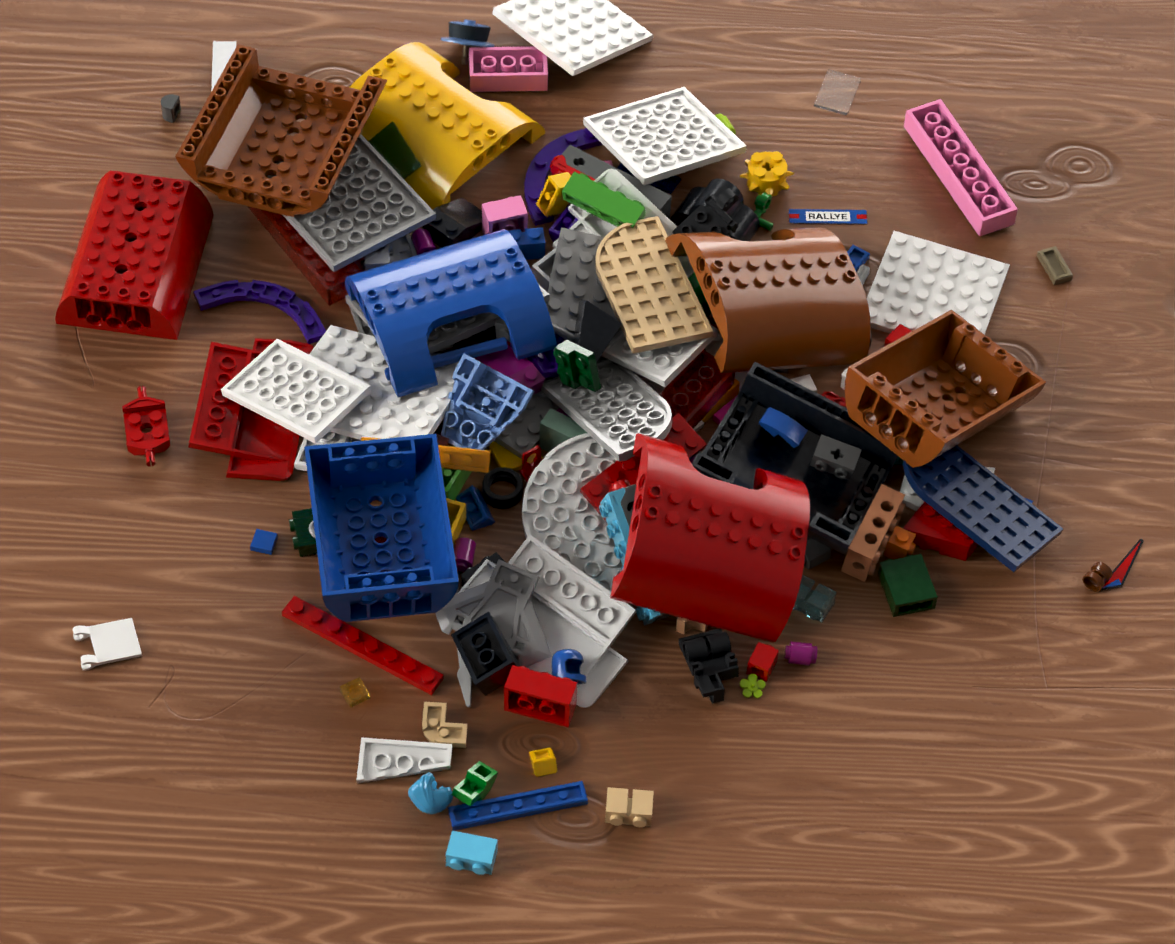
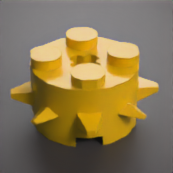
(767, 173)

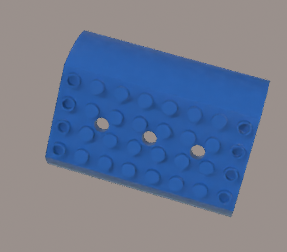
(417, 563)

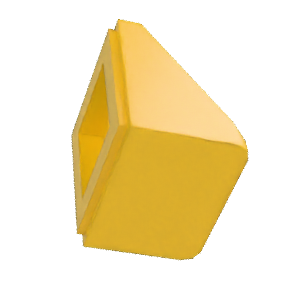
(543, 761)

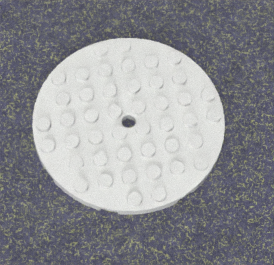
(563, 517)

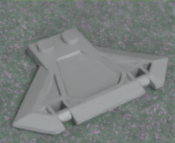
(509, 602)

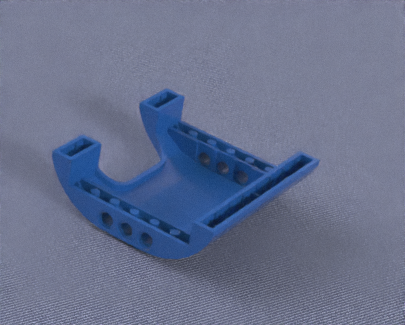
(444, 286)

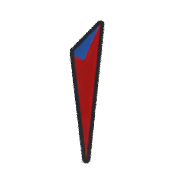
(1123, 568)

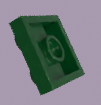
(576, 366)

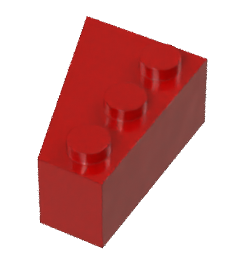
(939, 534)

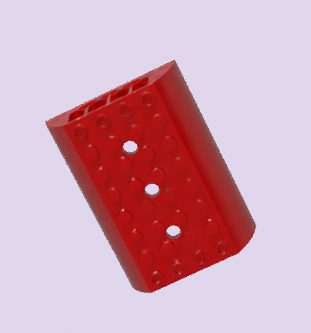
(170, 231)

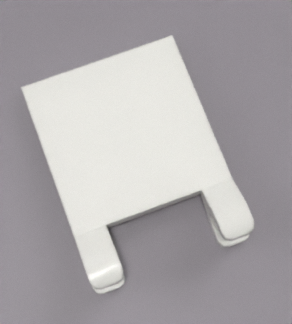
(110, 642)

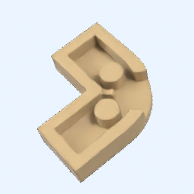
(440, 732)

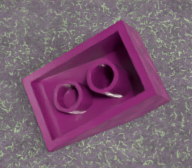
(518, 370)

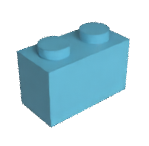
(471, 853)

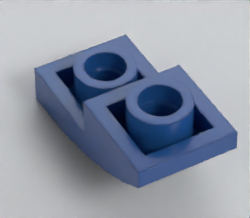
(779, 423)

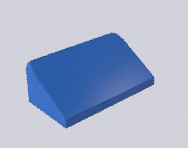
(477, 511)

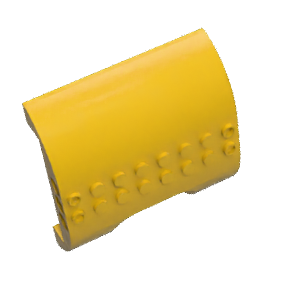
(441, 120)

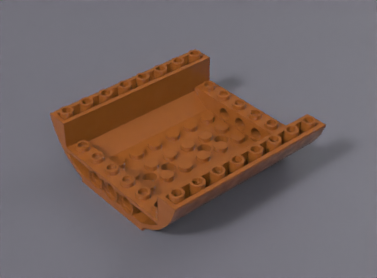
(249, 127)

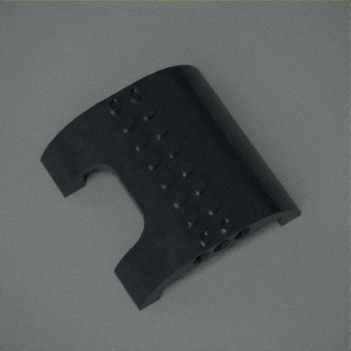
(744, 445)

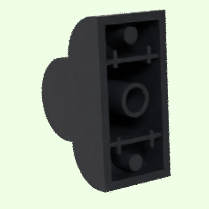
(744, 216)

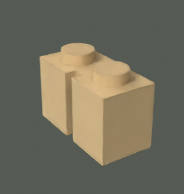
(629, 811)

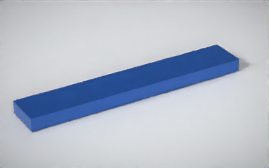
(518, 805)

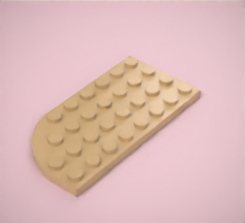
(649, 288)

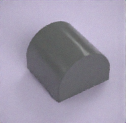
(170, 107)

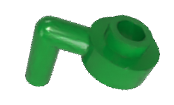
(762, 204)

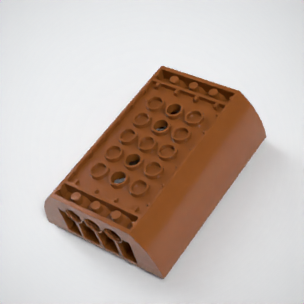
(904, 385)

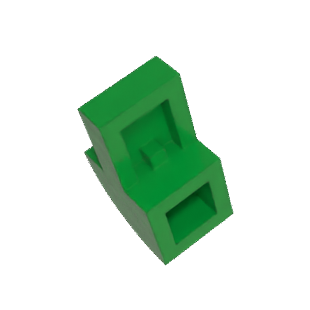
(475, 784)

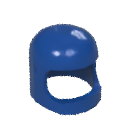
(567, 664)

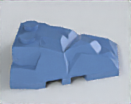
(481, 404)

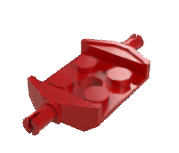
(141, 414)

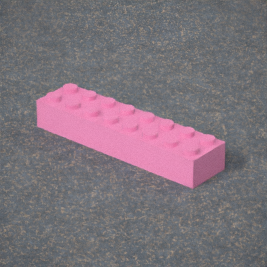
(960, 167)

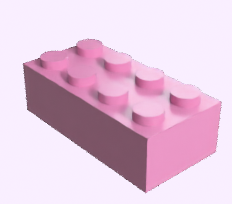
(507, 69)

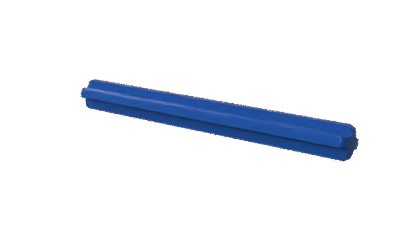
(473, 351)

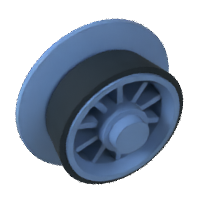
(468, 35)

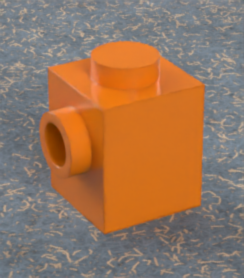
(900, 544)

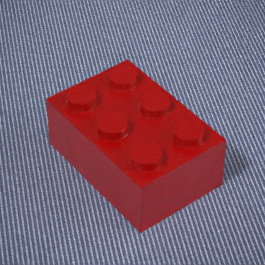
(540, 696)

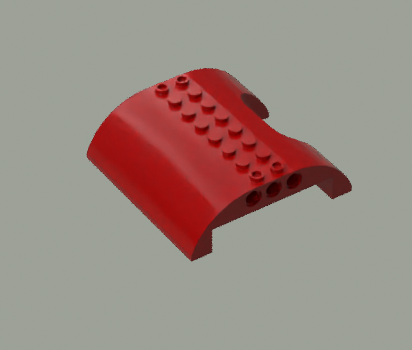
(713, 546)

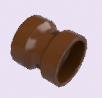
(1097, 576)

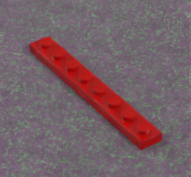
(363, 645)

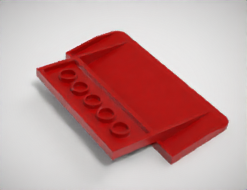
(255, 444)

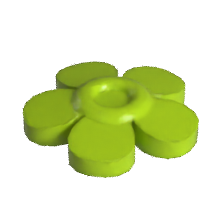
(751, 686)

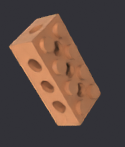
(874, 533)

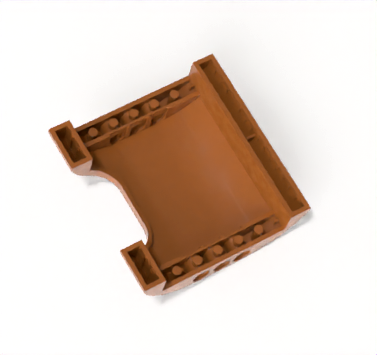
(780, 298)

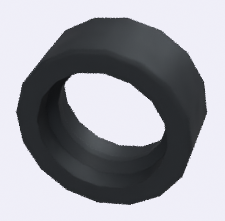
(504, 501)

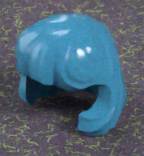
(427, 797)

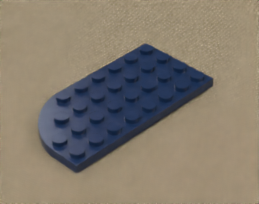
(983, 507)

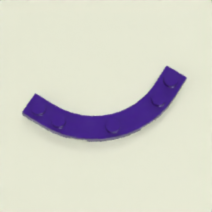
(540, 168)
(266, 293)

